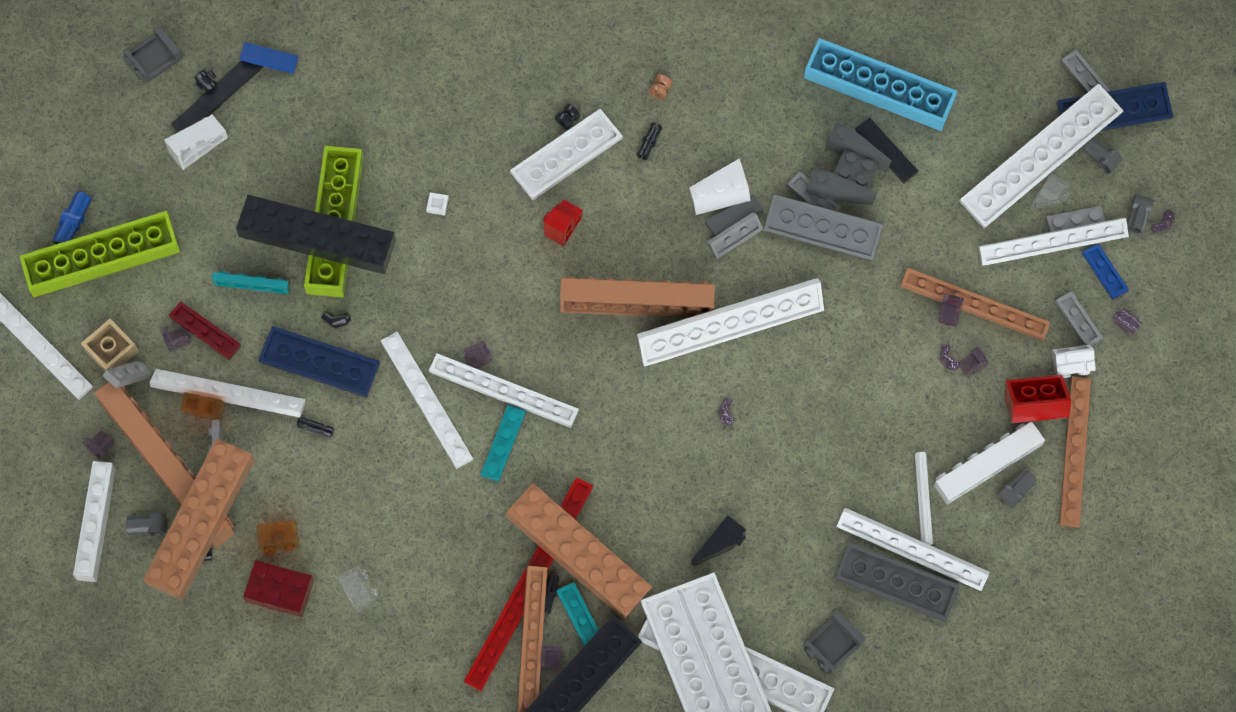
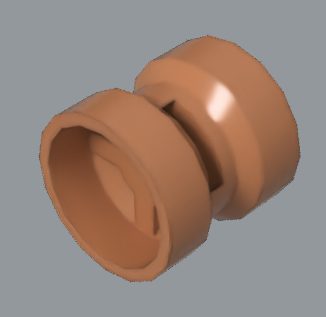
(660, 87)

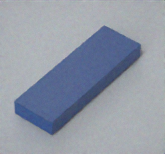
(268, 58)
(1105, 271)

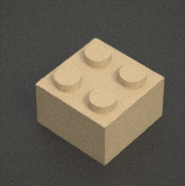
(109, 346)

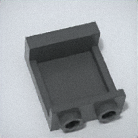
(153, 55)
(834, 643)

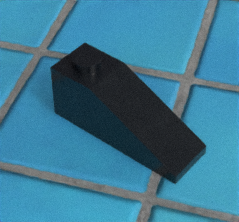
(722, 540)

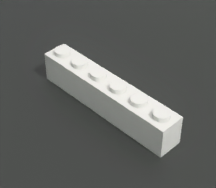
(989, 462)
(94, 521)

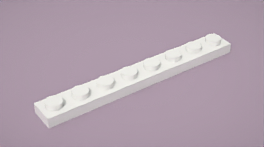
(1053, 241)
(43, 349)
(504, 390)
(228, 392)
(426, 400)
(913, 549)

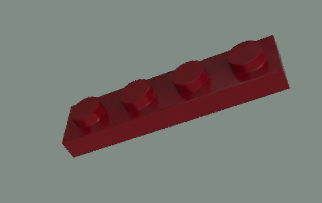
(204, 330)

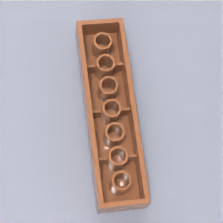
(636, 297)
(199, 519)
(578, 551)

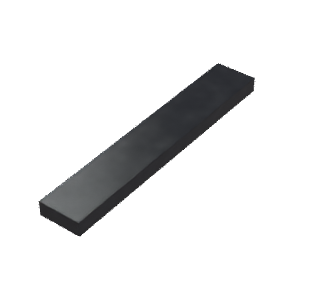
(217, 95)

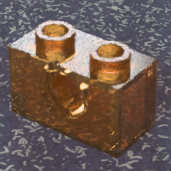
(202, 406)
(267, 532)

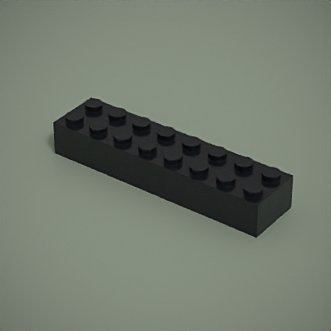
(316, 234)

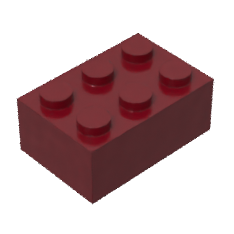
(278, 588)

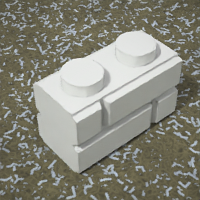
(1073, 360)

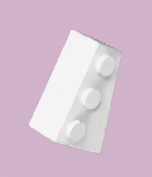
(195, 141)
(721, 189)

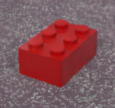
(1037, 398)

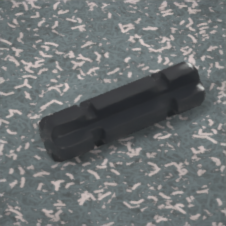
(315, 427)

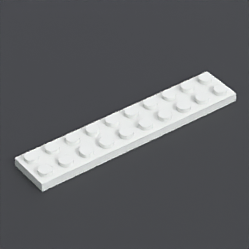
(1041, 156)
(730, 322)
(780, 683)

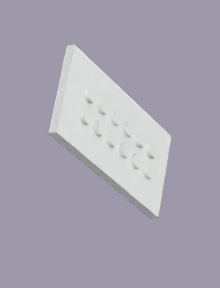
(704, 649)

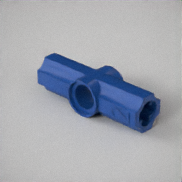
(72, 218)

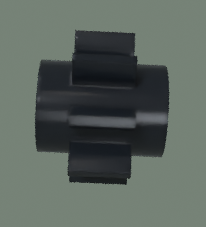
(205, 80)

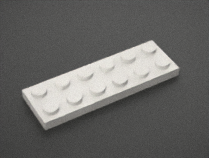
(566, 154)

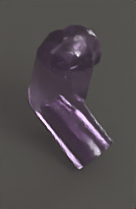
(1165, 224)

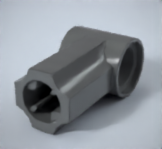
(1105, 158)
(1140, 211)
(1014, 492)
(152, 524)

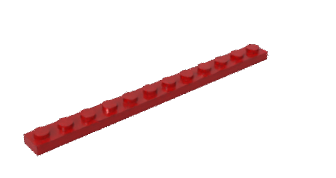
(514, 609)

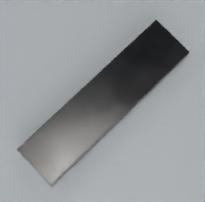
(900, 164)

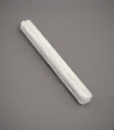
(923, 498)

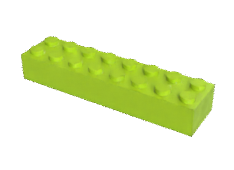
(338, 198)
(99, 254)

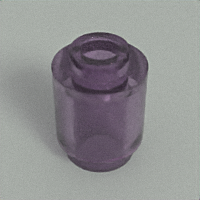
(1126, 321)

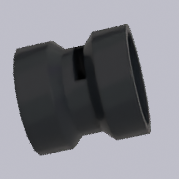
(567, 116)

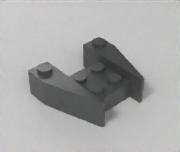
(853, 170)

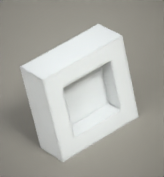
(437, 203)

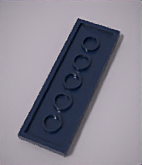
(1139, 105)
(319, 361)

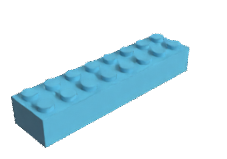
(880, 84)

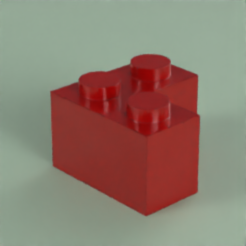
(562, 222)

